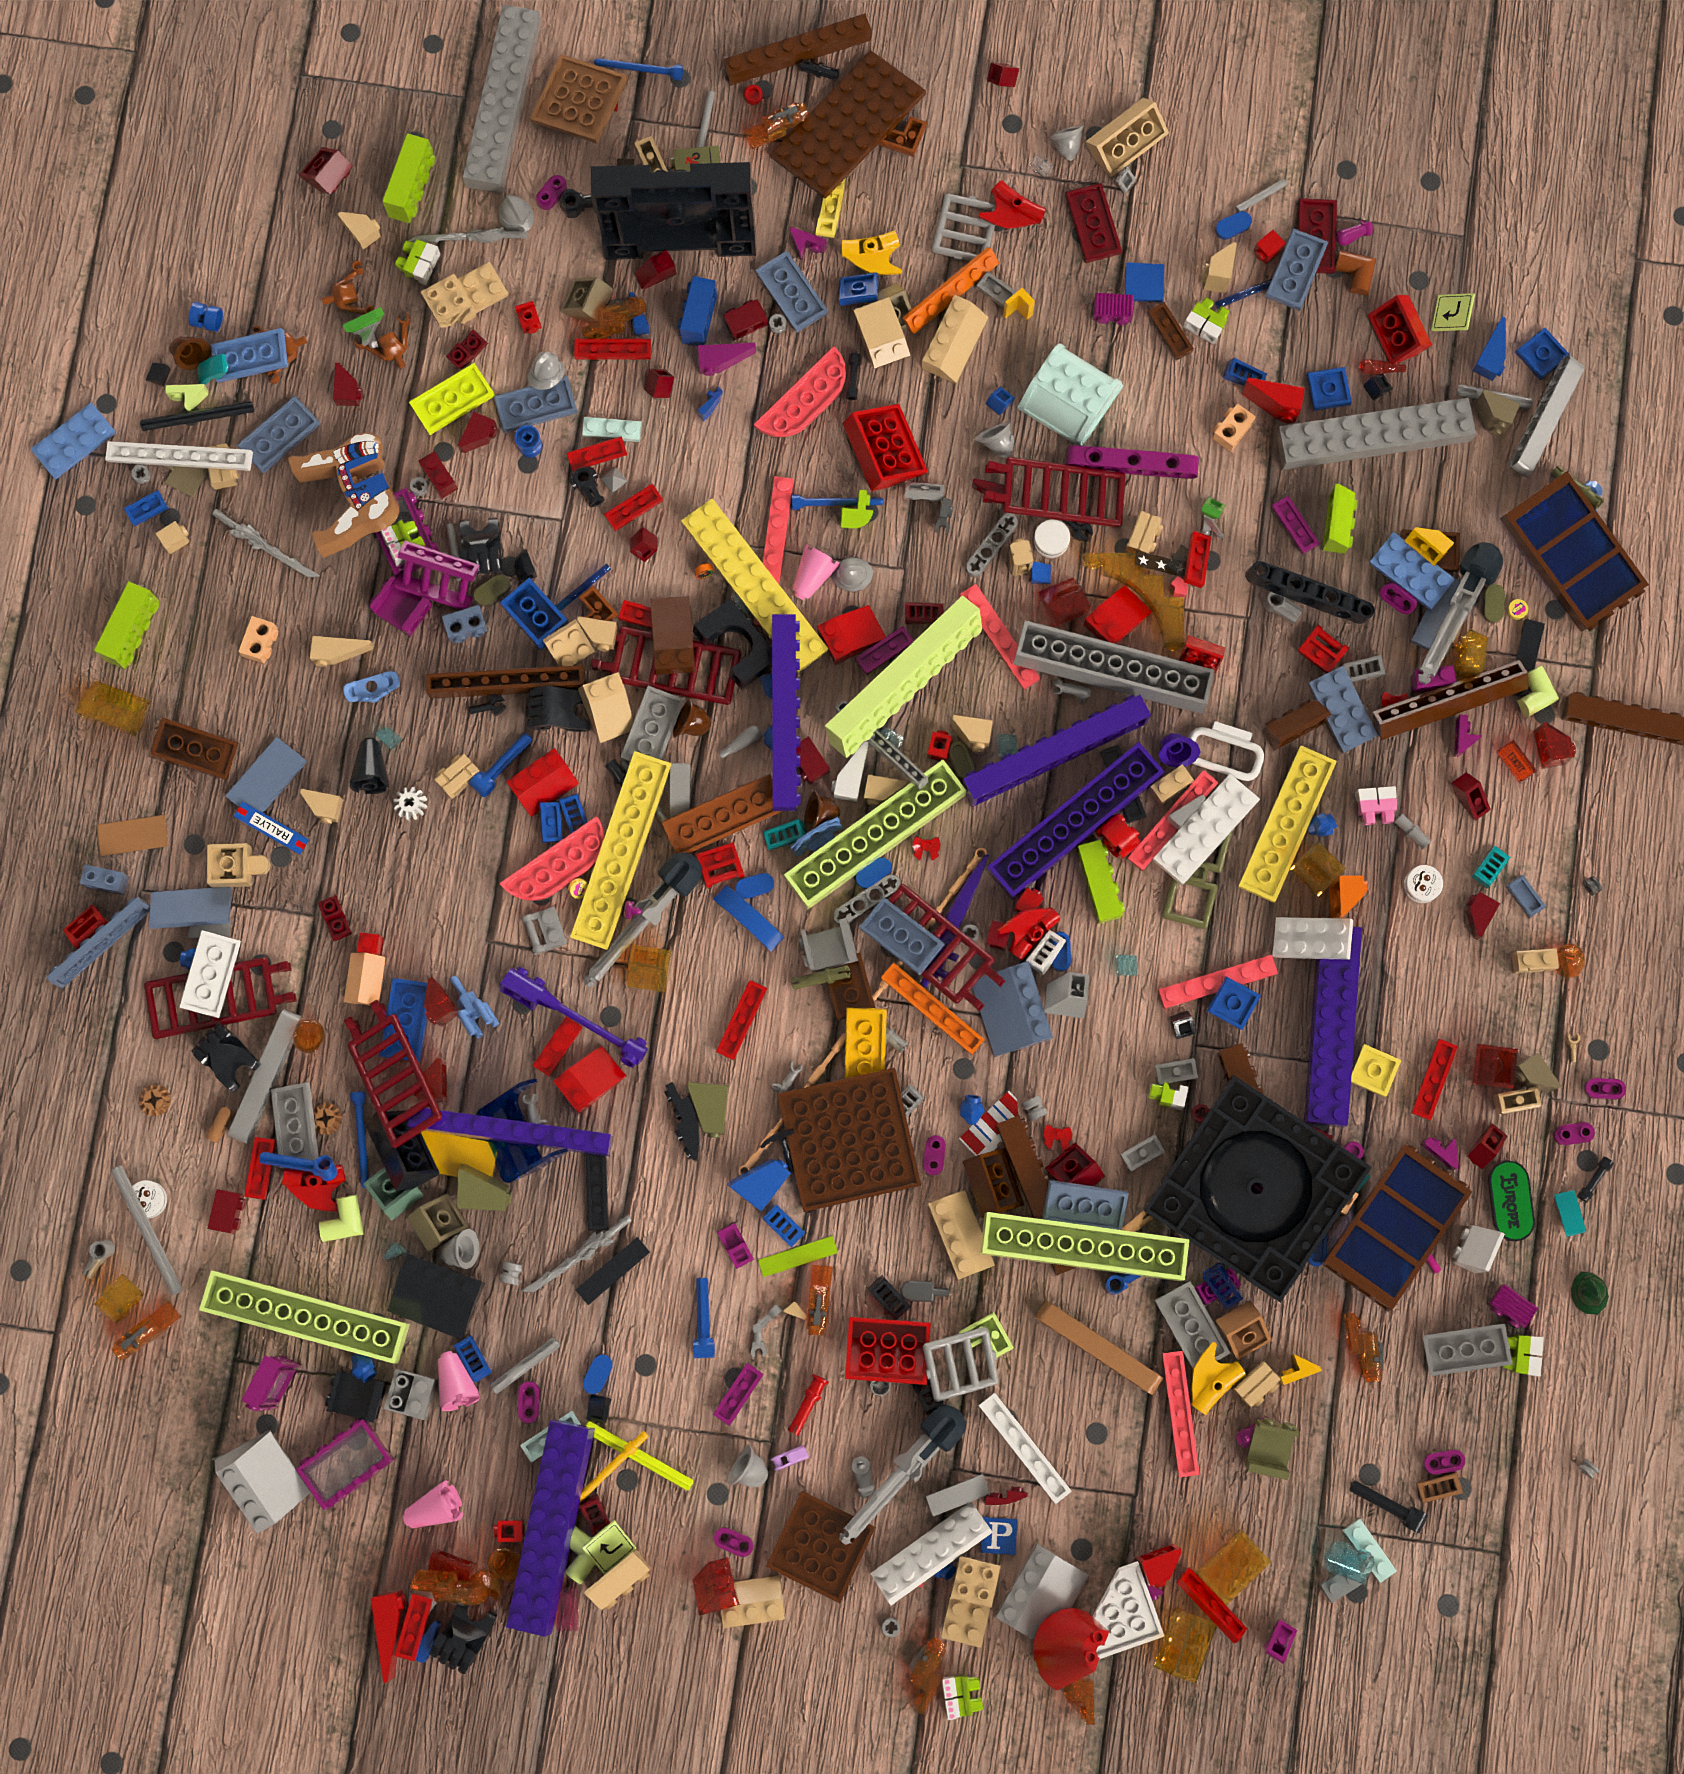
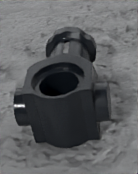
(581, 202)
(588, 486)

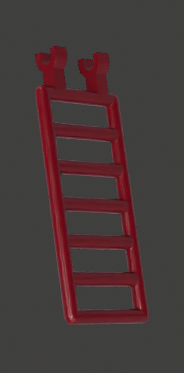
(1005, 499)
(632, 680)
(959, 936)
(233, 1017)
(358, 1038)

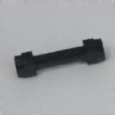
(854, 362)
(1605, 1165)

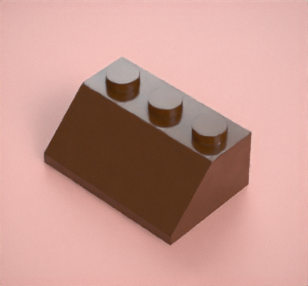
(1296, 723)
(993, 1182)

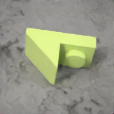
(191, 393)

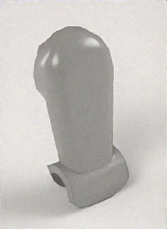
(1078, 691)
(787, 1082)
(532, 1109)
(862, 1473)

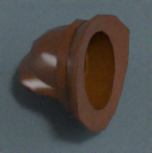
(189, 352)
(692, 720)
(819, 810)

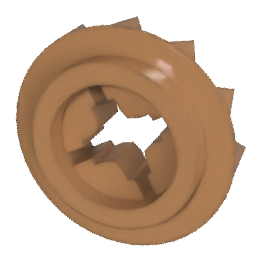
(161, 1105)
(333, 1124)

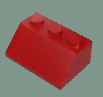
(1399, 329)
(542, 782)
(1159, 1565)

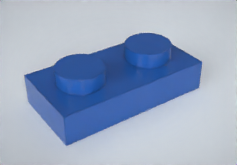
(146, 508)
(550, 822)

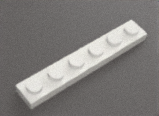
(1025, 1448)

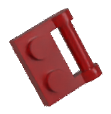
(1320, 654)
(717, 859)
(84, 925)

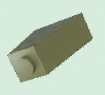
(711, 1106)
(481, 1191)

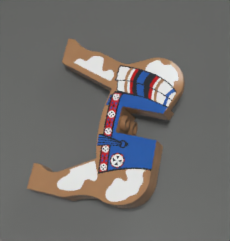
(371, 500)

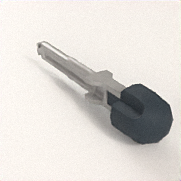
(1479, 567)
(678, 875)
(941, 1430)

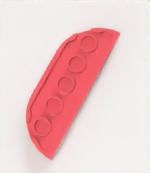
(806, 398)
(558, 864)

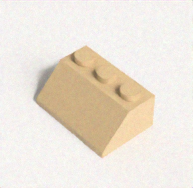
(618, 1581)
(759, 1603)

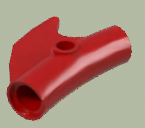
(1012, 209)
(1029, 928)
(313, 1194)

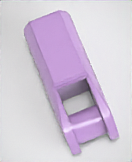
(793, 1456)

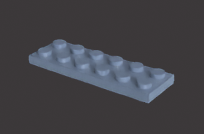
(105, 937)

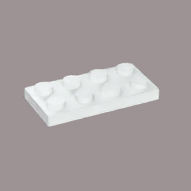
(1312, 938)
(209, 974)

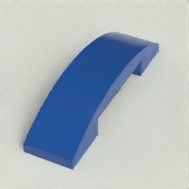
(749, 917)

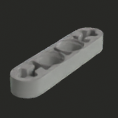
(990, 544)
(865, 898)

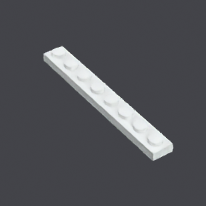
(179, 456)

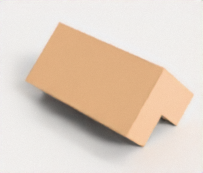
(364, 978)

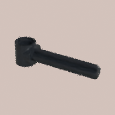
(1411, 1517)

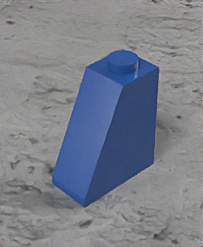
(761, 1182)

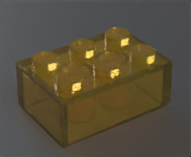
(1233, 1567)

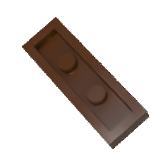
(1170, 331)

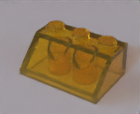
(113, 708)
(1185, 1645)

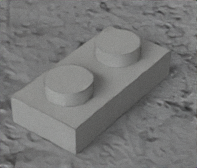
(995, 289)
(917, 491)
(1176, 1071)
(1142, 1153)
(1338, 1586)

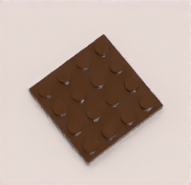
(812, 1550)

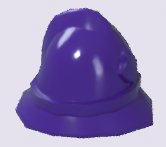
(1178, 750)

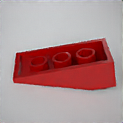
(388, 1620)

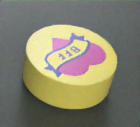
(1517, 609)
(578, 888)

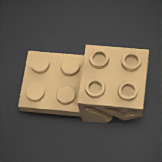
(464, 297)
(970, 1601)

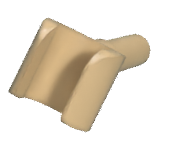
(1572, 1044)

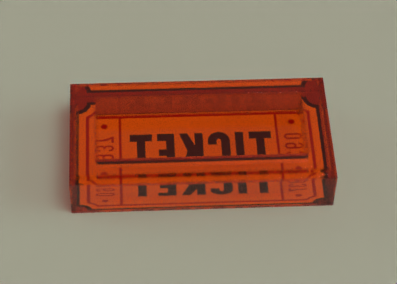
(1516, 761)

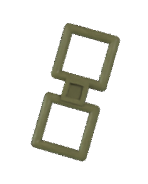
(1198, 880)

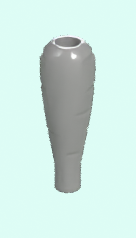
(745, 739)

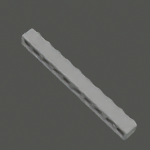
(894, 756)

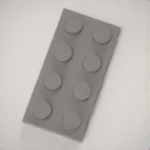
(653, 724)
(295, 1121)
(1190, 1323)
(1467, 1350)

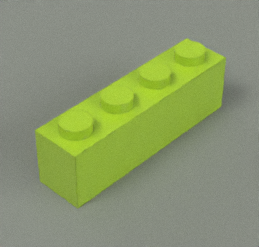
(1100, 882)

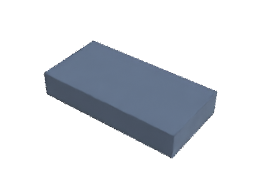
(1526, 896)

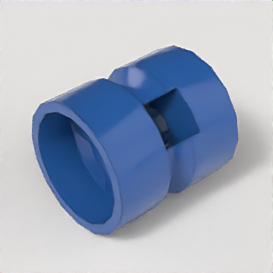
(204, 316)
(532, 444)

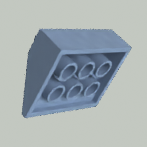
(1013, 1011)

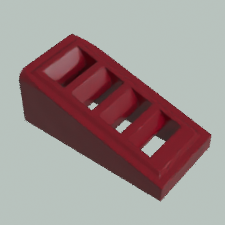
(982, 486)
(922, 620)
(589, 1502)

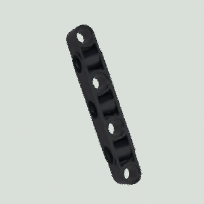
(1309, 592)

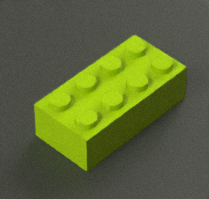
(409, 178)
(127, 625)

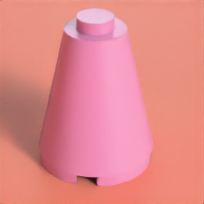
(812, 572)
(455, 1383)
(435, 1507)

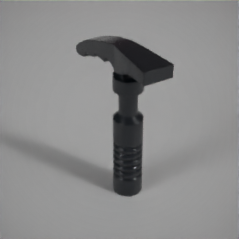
(783, 1141)

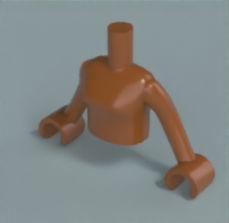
(345, 293)
(390, 345)
(291, 349)

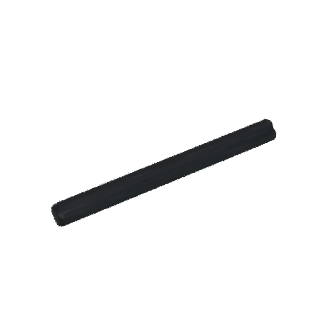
(197, 416)

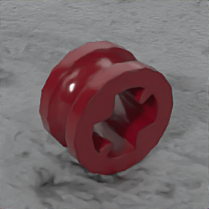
(1196, 1108)

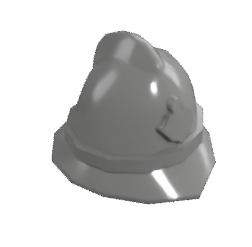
(1067, 141)
(515, 214)
(545, 371)
(998, 439)
(852, 574)
(461, 1250)
(748, 1469)

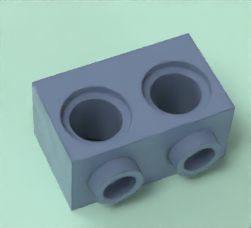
(464, 619)
(104, 880)

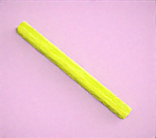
(642, 1458)

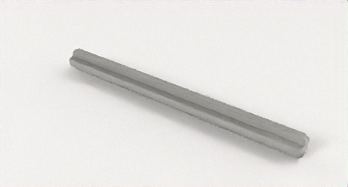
(146, 1230)

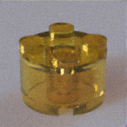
(119, 1298)

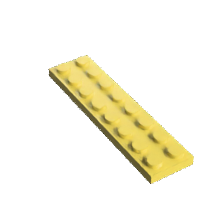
(1287, 824)

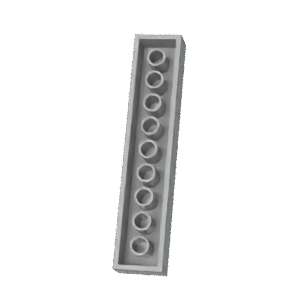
(502, 99)
(1375, 433)
(1114, 667)

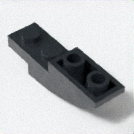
(687, 1129)

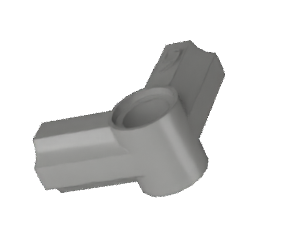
(1284, 608)

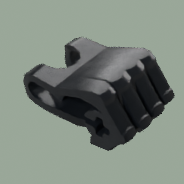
(482, 546)
(554, 708)
(224, 1055)
(462, 1639)

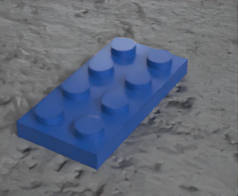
(407, 1003)

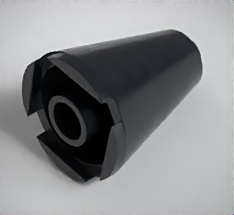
(369, 769)

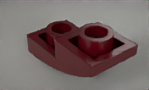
(467, 350)
(335, 918)
(1013, 1495)

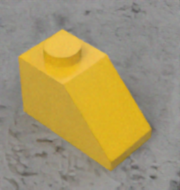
(1429, 543)

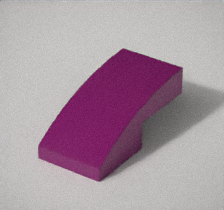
(735, 1245)

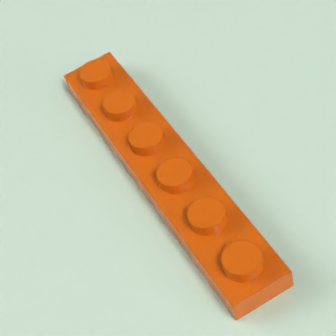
(955, 285)
(932, 1008)

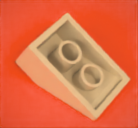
(881, 332)
(607, 707)

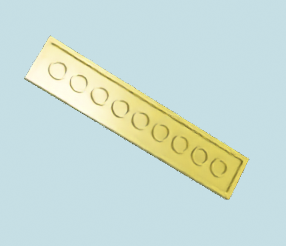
(749, 576)
(621, 850)

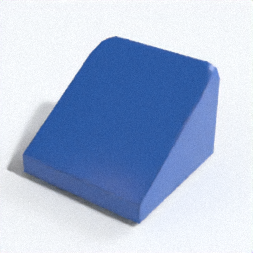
(999, 400)
(1040, 573)

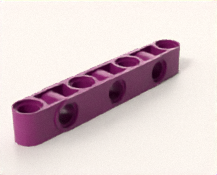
(1148, 462)

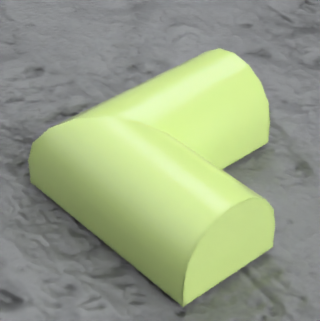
(1542, 693)
(348, 1223)
(998, 1337)
(582, 1564)

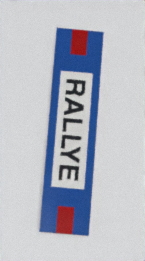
(271, 828)

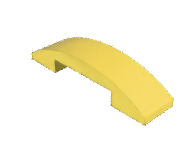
(830, 212)

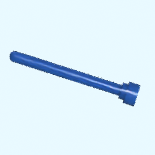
(675, 71)
(799, 501)
(358, 1100)

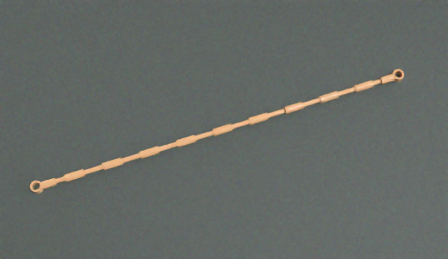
(842, 1040)

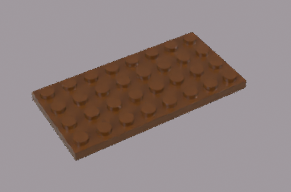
(848, 124)

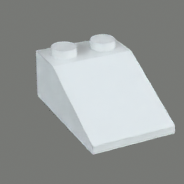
(1477, 1248)

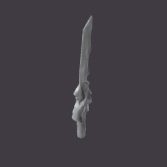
(480, 236)
(257, 542)
(594, 1241)

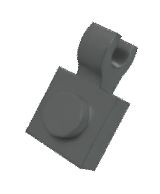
(946, 511)

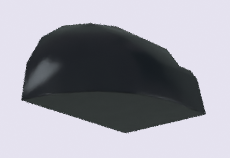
(524, 567)

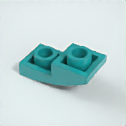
(212, 368)
(1570, 1213)

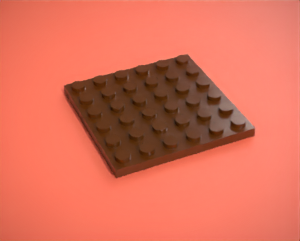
(849, 1139)

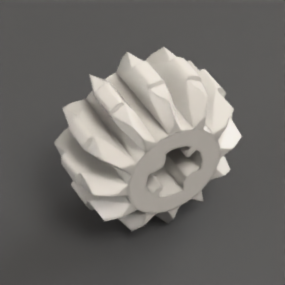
(407, 810)

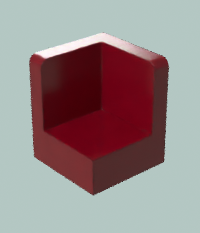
(1002, 74)
(659, 383)
(643, 544)
(996, 939)

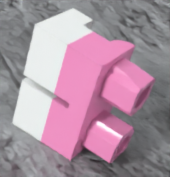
(1376, 802)

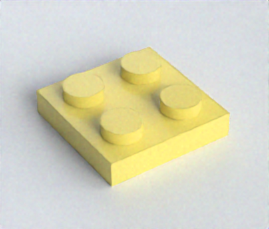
(1374, 1070)

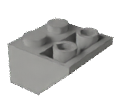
(1067, 995)
(411, 1394)

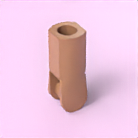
(220, 1124)

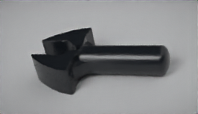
(1078, 529)
(489, 706)

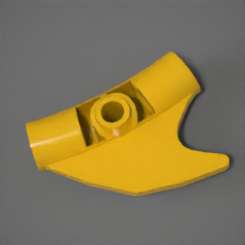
(873, 253)
(1208, 1373)

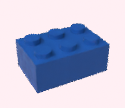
(697, 311)
(533, 612)

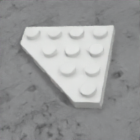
(1127, 1612)

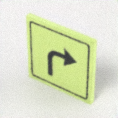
(1453, 312)
(609, 1547)

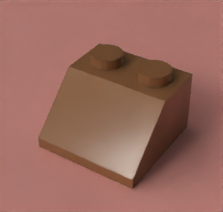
(1243, 1330)

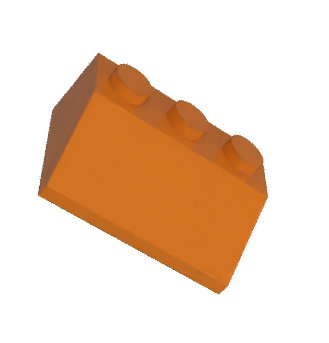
(1345, 894)

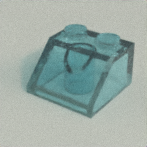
(1349, 1562)

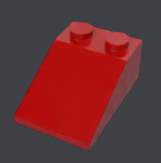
(1276, 399)
(1117, 616)
(850, 633)
(589, 1079)

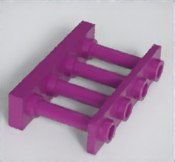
(441, 562)

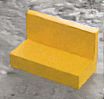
(1019, 301)

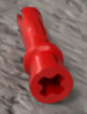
(812, 1395)

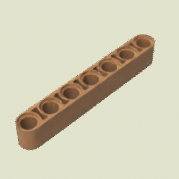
(1098, 1347)

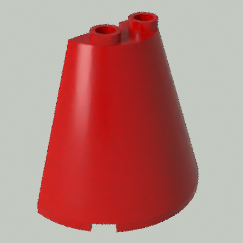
(1067, 1646)

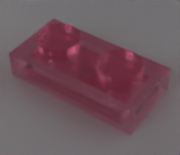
(568, 1610)

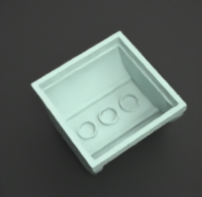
(1069, 395)

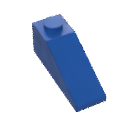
(1494, 354)

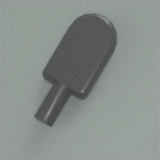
(922, 1291)

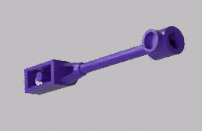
(533, 992)

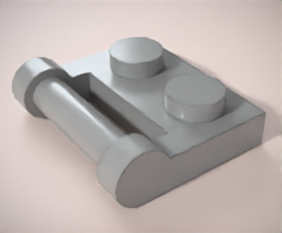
(550, 928)

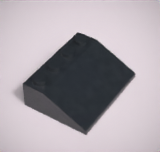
(435, 1296)

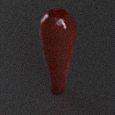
(1371, 366)

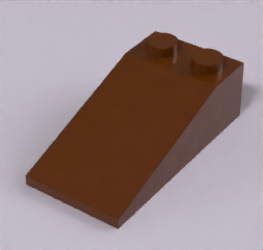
(672, 635)
(193, 749)

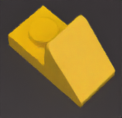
(1303, 1369)

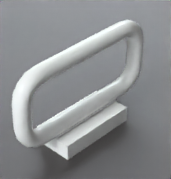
(1233, 736)

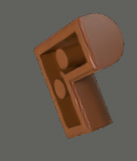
(908, 140)
(1361, 268)
(597, 605)

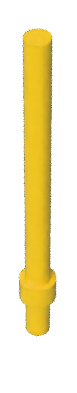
(630, 1448)

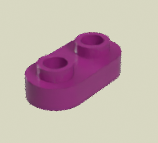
(552, 191)
(1397, 599)
(1604, 1088)
(1574, 1133)
(935, 1155)
(528, 1402)
(1443, 1462)
(733, 1542)

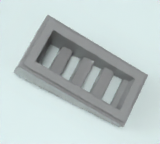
(1362, 662)
(1181, 816)
(916, 1094)

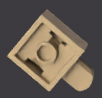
(234, 865)

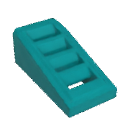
(784, 827)
(1482, 879)

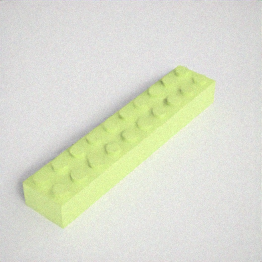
(904, 677)
(874, 835)
(1084, 1246)
(304, 1317)

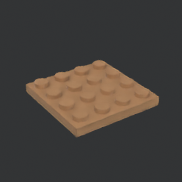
(579, 98)

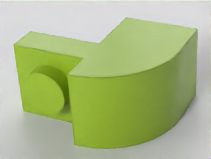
(857, 517)

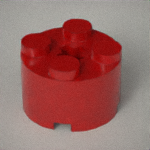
(1118, 836)

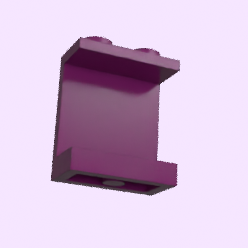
(400, 607)

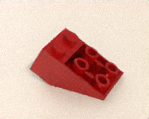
(1202, 653)

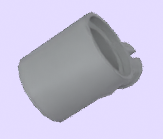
(97, 1257)

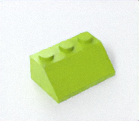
(1339, 520)

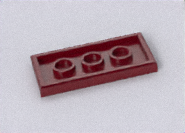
(1319, 219)
(1093, 223)

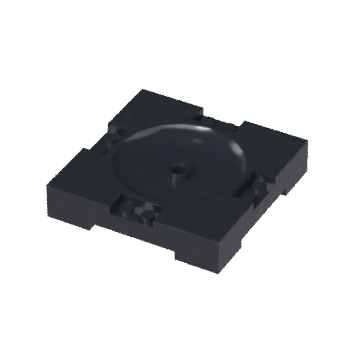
(674, 210)
(1265, 1232)

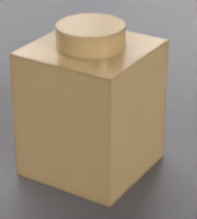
(173, 537)

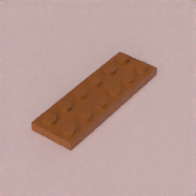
(721, 816)

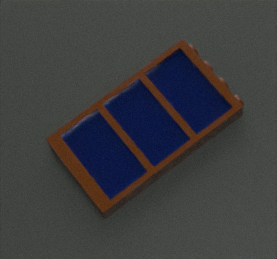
(1575, 552)
(1397, 1227)

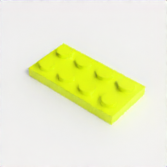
(452, 399)

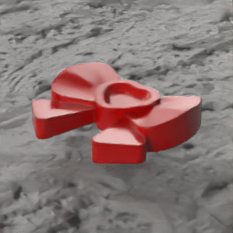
(1388, 699)
(926, 844)
(1063, 1135)

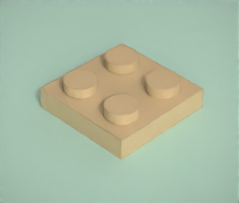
(568, 644)

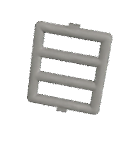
(941, 232)
(975, 1383)

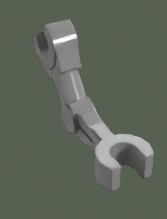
(757, 1330)

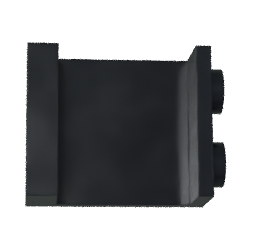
(354, 1397)

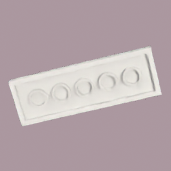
(1206, 829)
(931, 1553)

